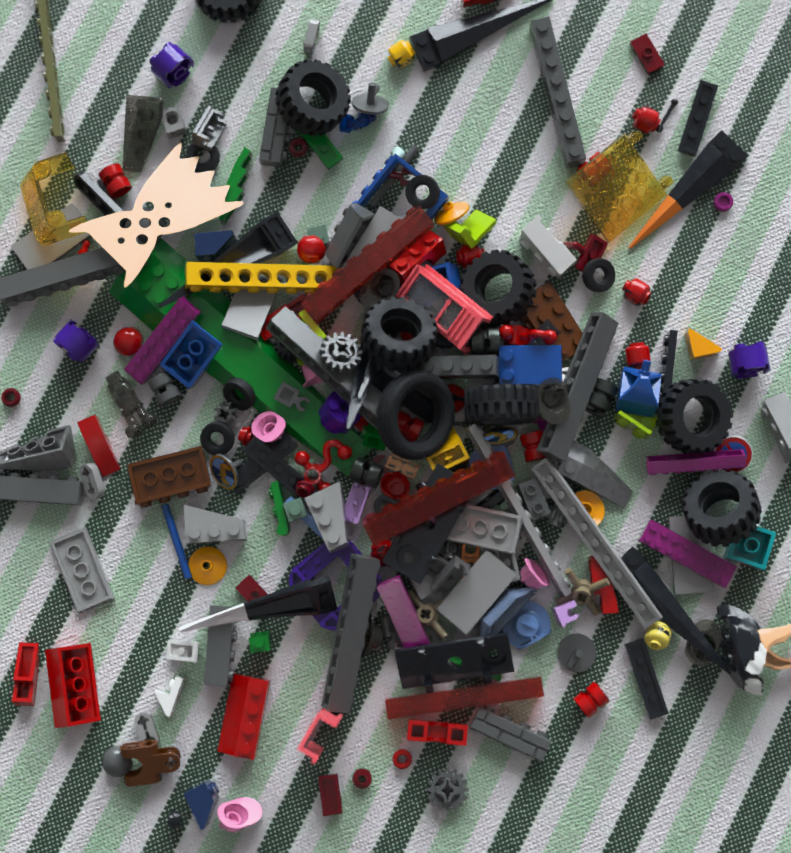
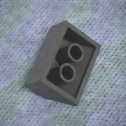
(348, 233)

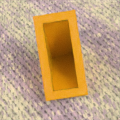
(700, 346)

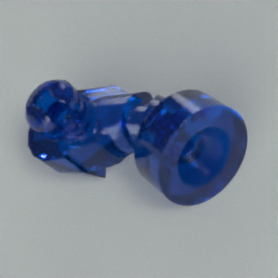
(349, 123)

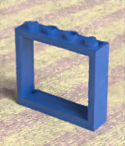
(380, 177)

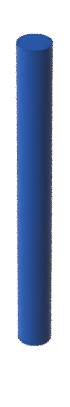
(176, 541)

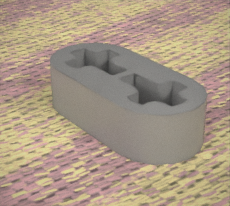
(311, 36)
(92, 481)
(142, 732)

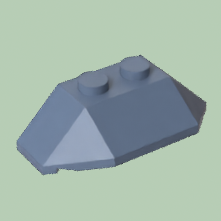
(504, 609)

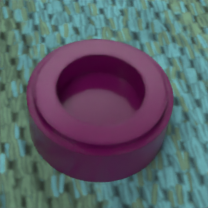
(723, 202)

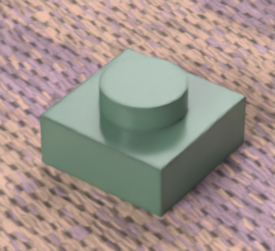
(321, 232)
(295, 509)

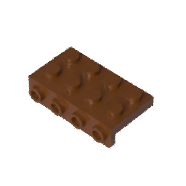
(550, 306)
(169, 476)

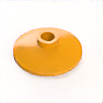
(451, 212)
(592, 504)
(217, 568)

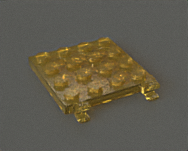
(617, 186)

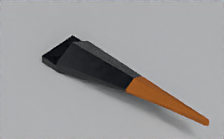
(711, 166)

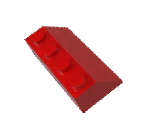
(72, 685)
(244, 716)

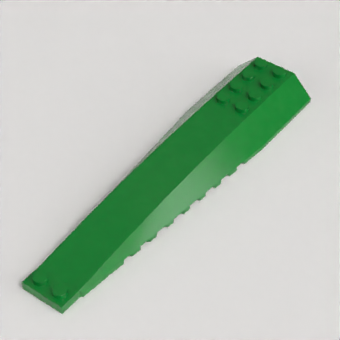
(238, 356)

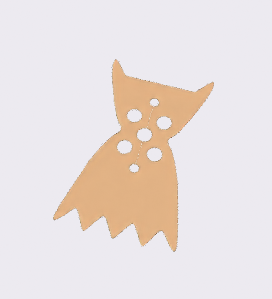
(171, 182)

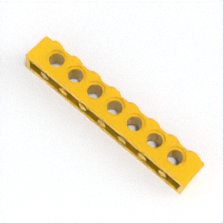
(252, 271)

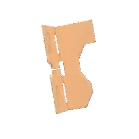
(398, 464)

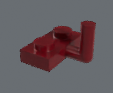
(593, 249)

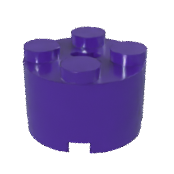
(171, 65)
(76, 341)
(749, 360)
(335, 413)

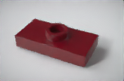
(647, 54)
(250, 589)
(330, 794)

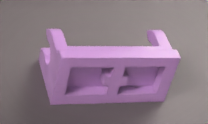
(356, 502)
(562, 614)

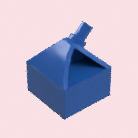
(638, 391)

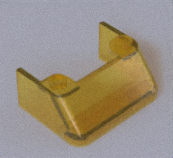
(47, 226)

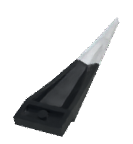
(296, 600)

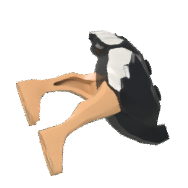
(748, 648)

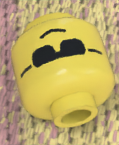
(658, 636)

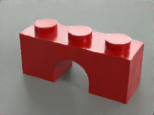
(428, 248)
(437, 732)

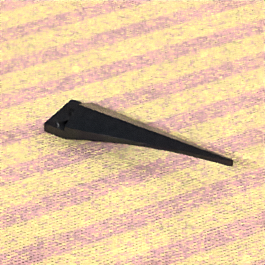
(448, 40)
(260, 244)
(363, 379)
(672, 612)

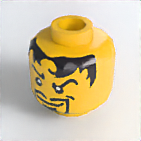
(401, 54)

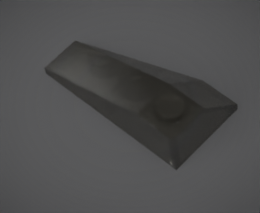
(142, 122)

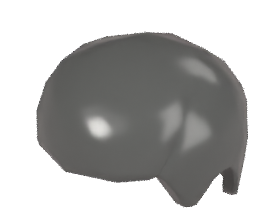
(114, 763)

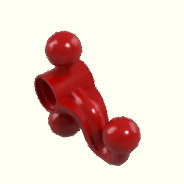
(521, 336)
(302, 458)

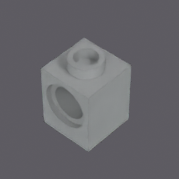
(176, 129)

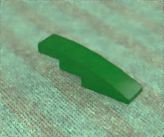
(235, 181)

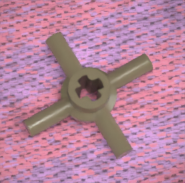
(582, 591)
(433, 620)

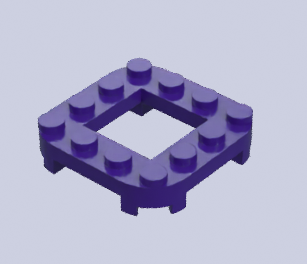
(314, 564)

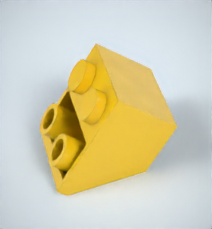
(451, 454)

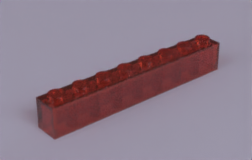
(363, 267)
(438, 497)
(464, 697)

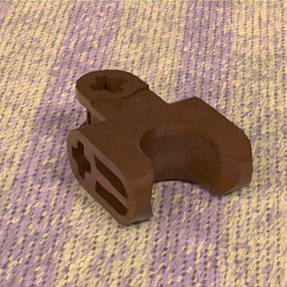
(153, 761)

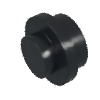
(174, 819)

